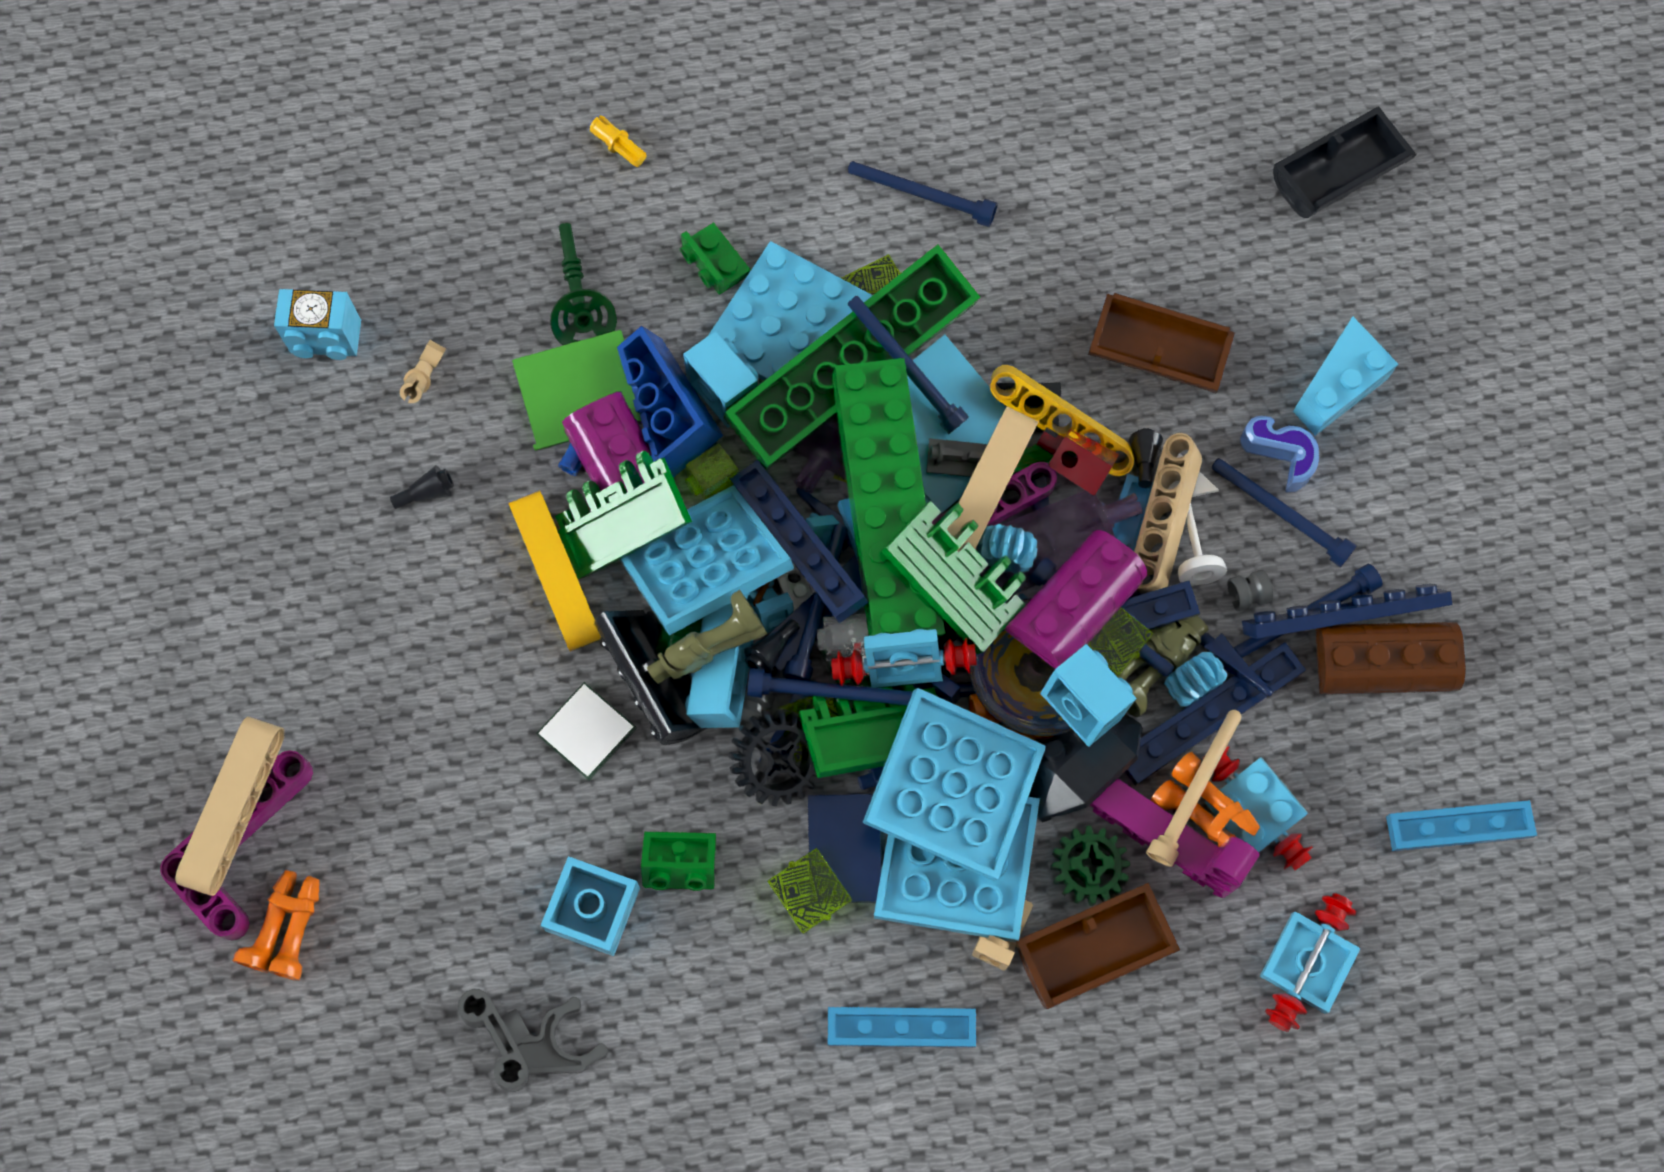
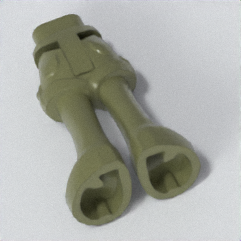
(1175, 645)
(699, 648)

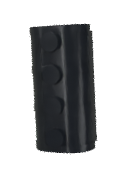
(1341, 163)
(632, 642)

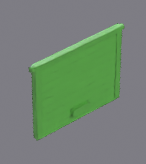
(567, 379)

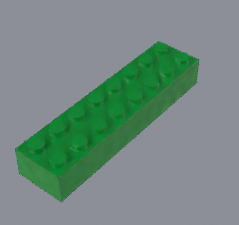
(801, 393)
(882, 487)

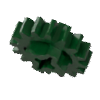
(1106, 865)

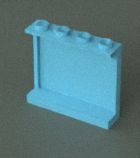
(965, 388)

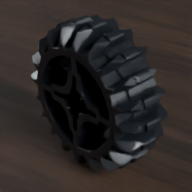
(767, 766)

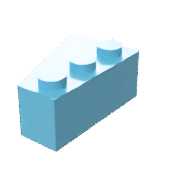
(1346, 377)

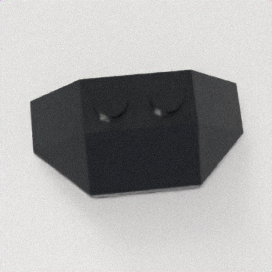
(1077, 774)

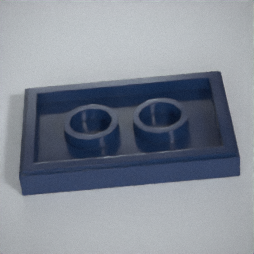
(846, 842)

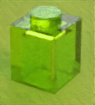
(710, 472)

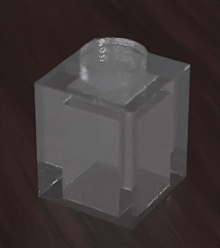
(842, 636)

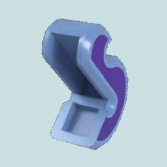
(1286, 444)

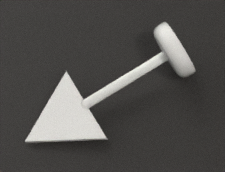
(1200, 568)

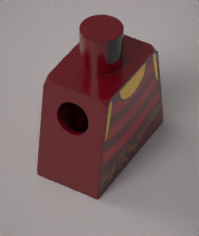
(1092, 463)

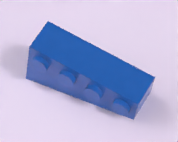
(669, 407)

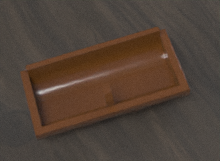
(1162, 342)
(1390, 658)
(1096, 946)

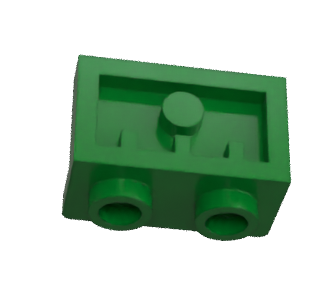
(715, 257)
(678, 860)

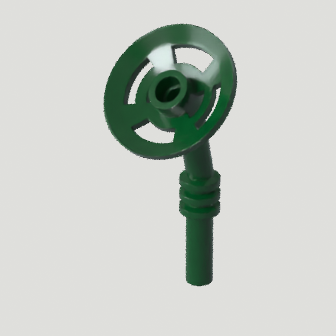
(579, 308)

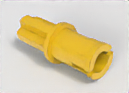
(617, 141)

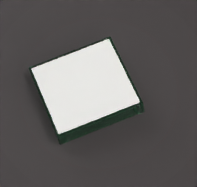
(586, 731)

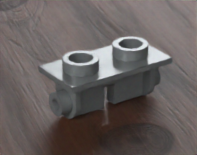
(953, 457)

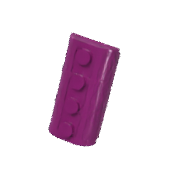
(605, 437)
(1078, 598)

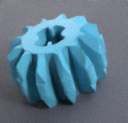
(1008, 541)
(1195, 678)

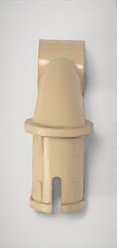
(418, 379)

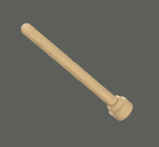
(1165, 847)

